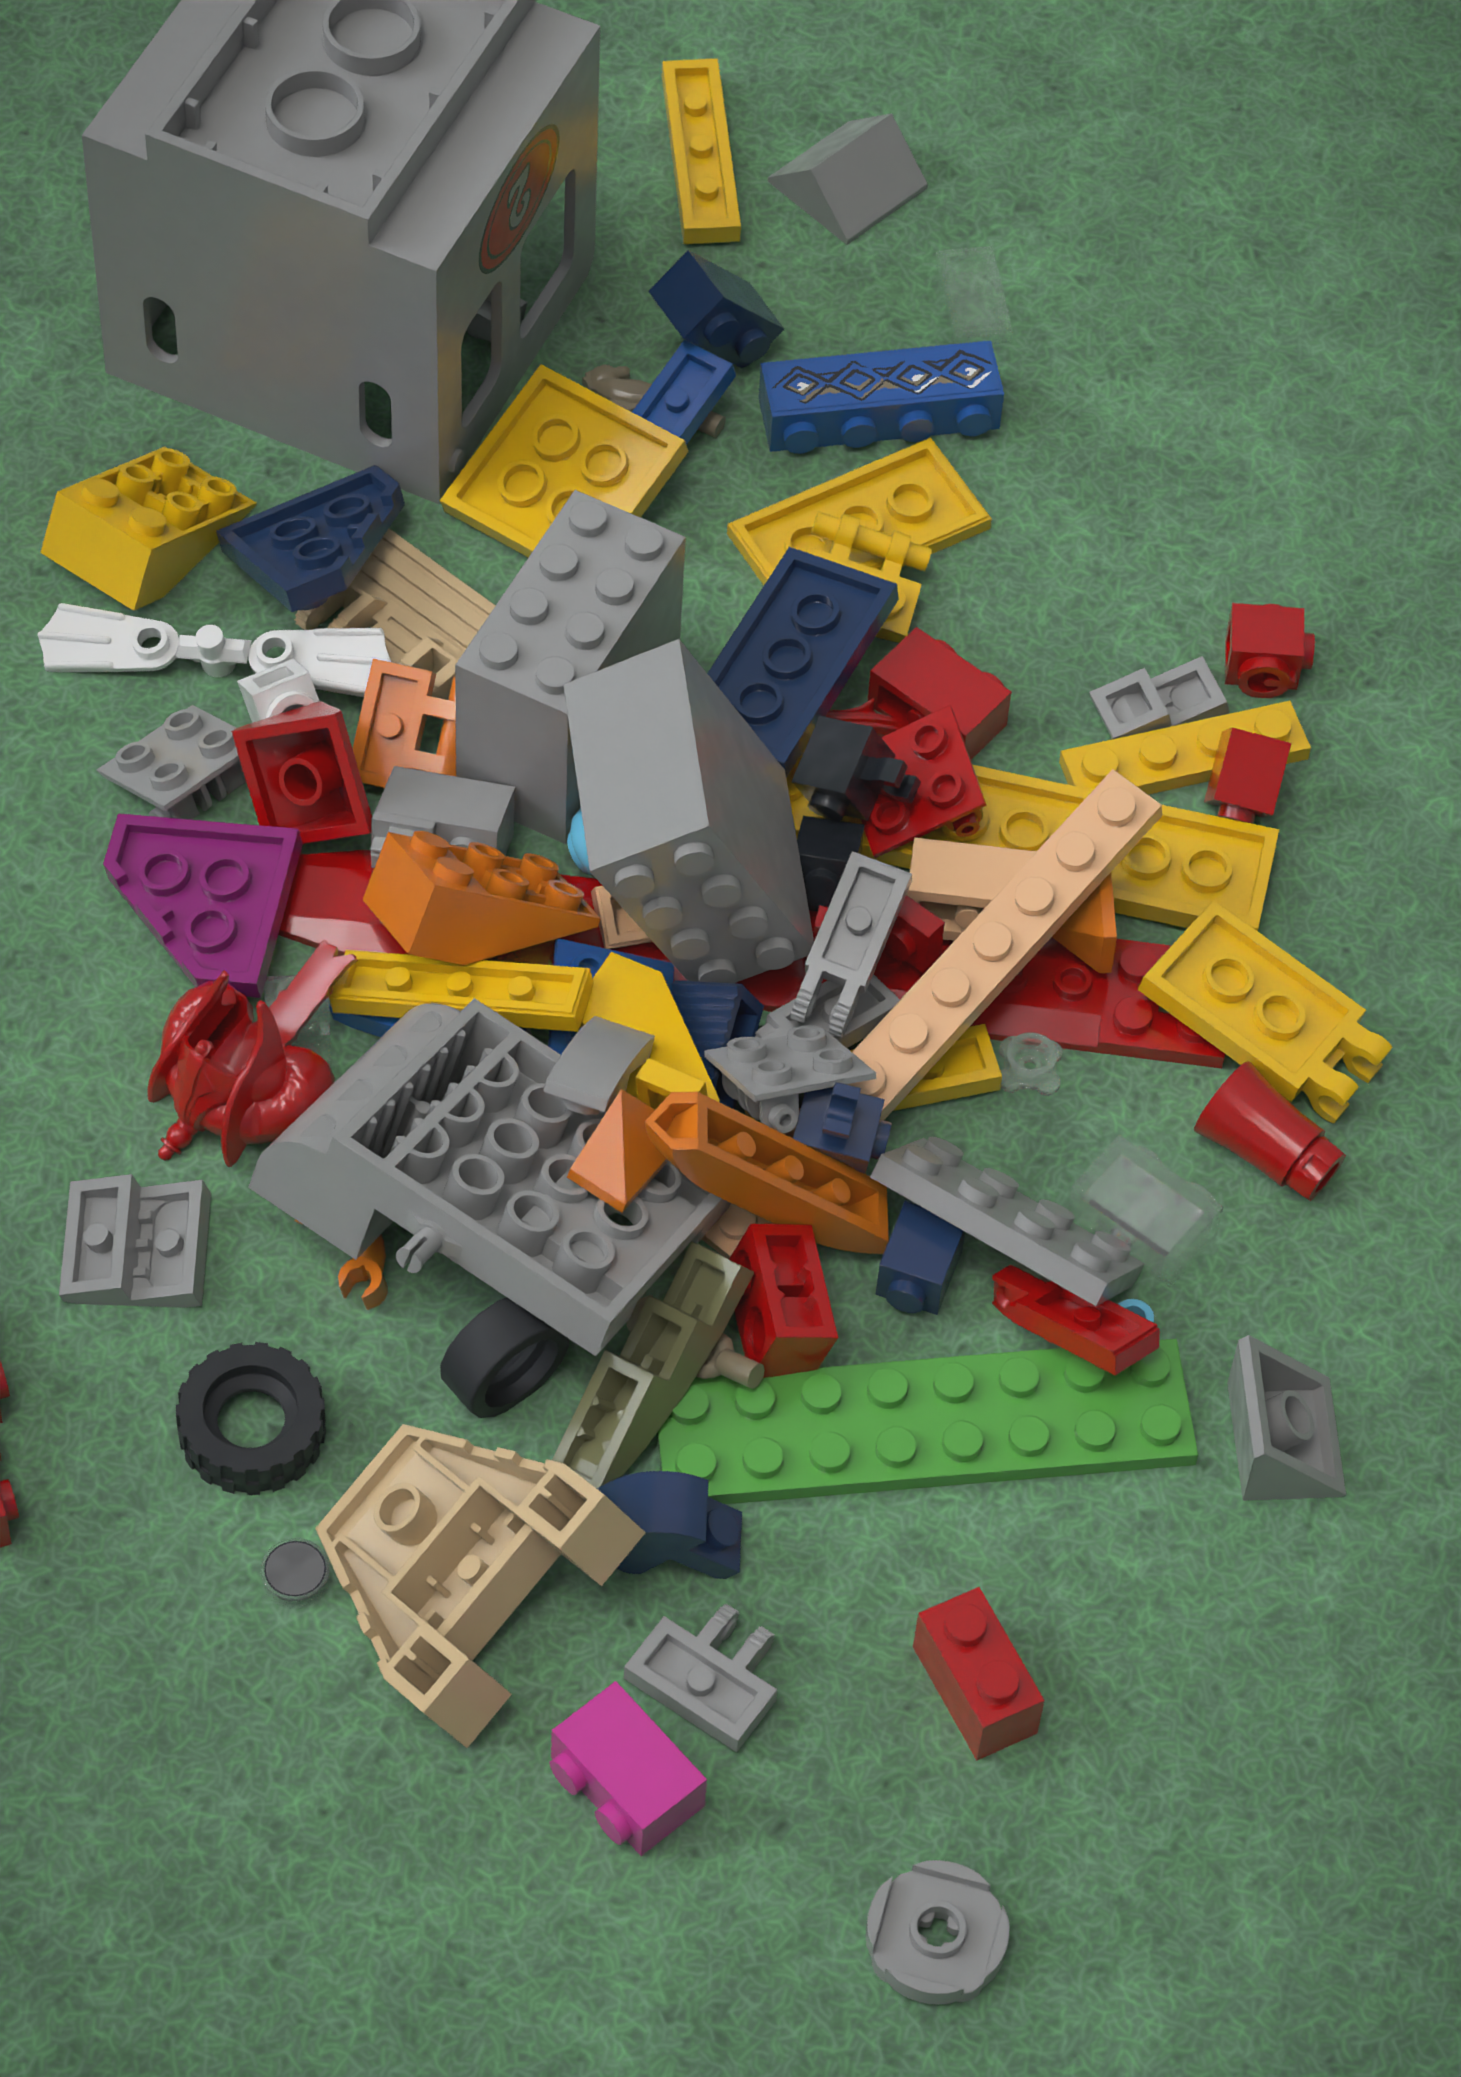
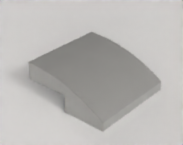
(135, 1243)

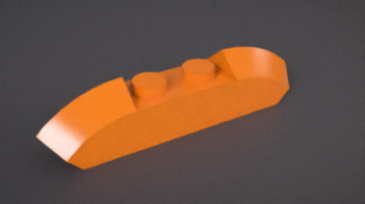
(770, 1172)

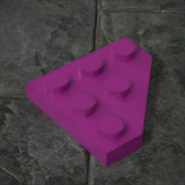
(207, 891)

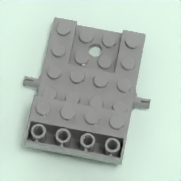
(474, 1160)

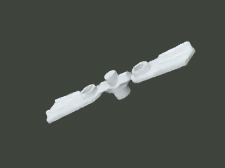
(111, 642)

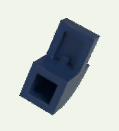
(678, 1523)

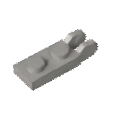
(852, 937)

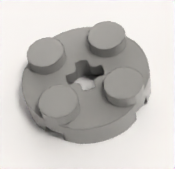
(927, 1971)

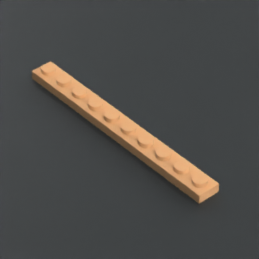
(989, 954)

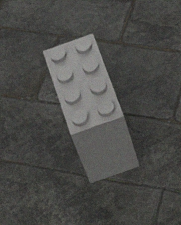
(582, 601)
(688, 817)

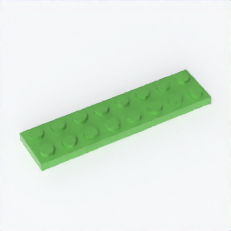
(929, 1424)

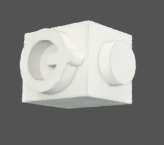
(277, 690)

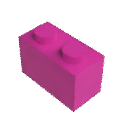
(626, 1770)

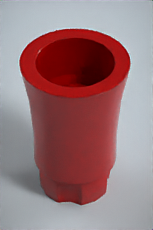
(1269, 1133)

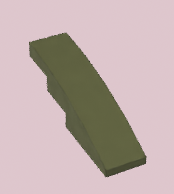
(662, 1356)

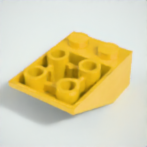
(141, 525)

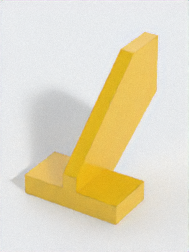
(641, 1000)

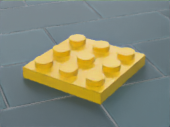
(554, 443)

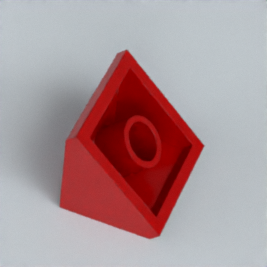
(304, 773)

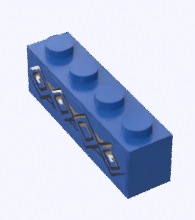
(880, 396)

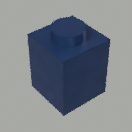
(919, 1260)

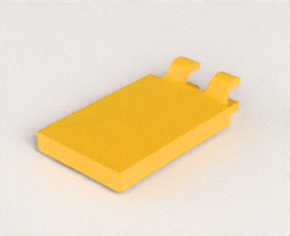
(1266, 1010)

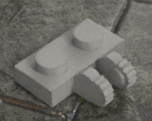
(702, 1682)

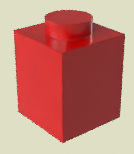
(1246, 775)

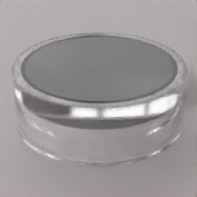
(295, 1573)

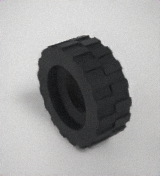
(241, 1371)

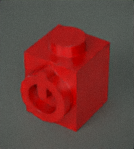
(1266, 649)

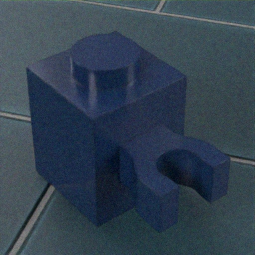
(843, 1125)

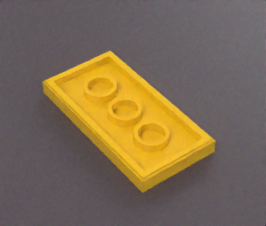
(903, 492)

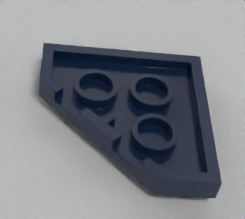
(315, 540)

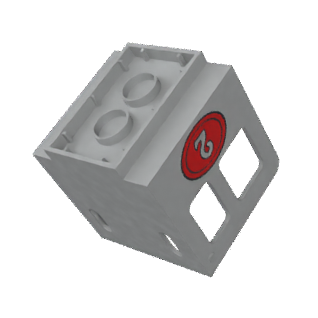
(336, 208)

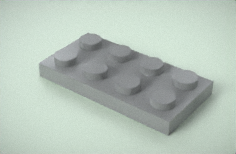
(1005, 1219)

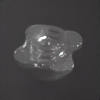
(1033, 1049)

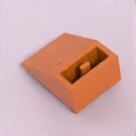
(470, 900)

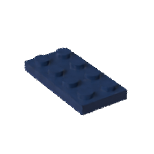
(800, 647)

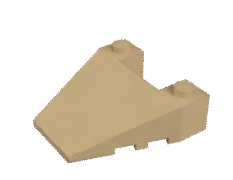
(447, 1546)

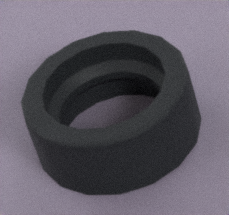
(501, 1358)

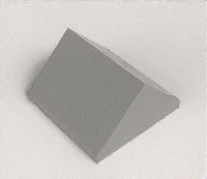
(853, 176)
(1282, 1426)

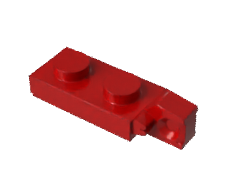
(1099, 1334)

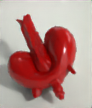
(242, 1073)

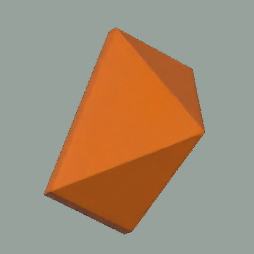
(1092, 929)
(619, 1154)

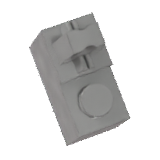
(445, 806)

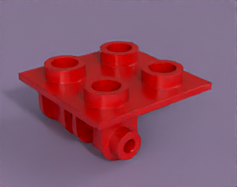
(947, 789)

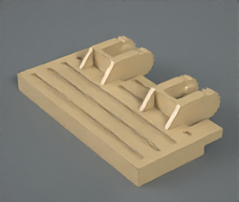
(416, 602)

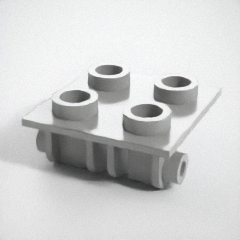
(180, 764)
(773, 1071)

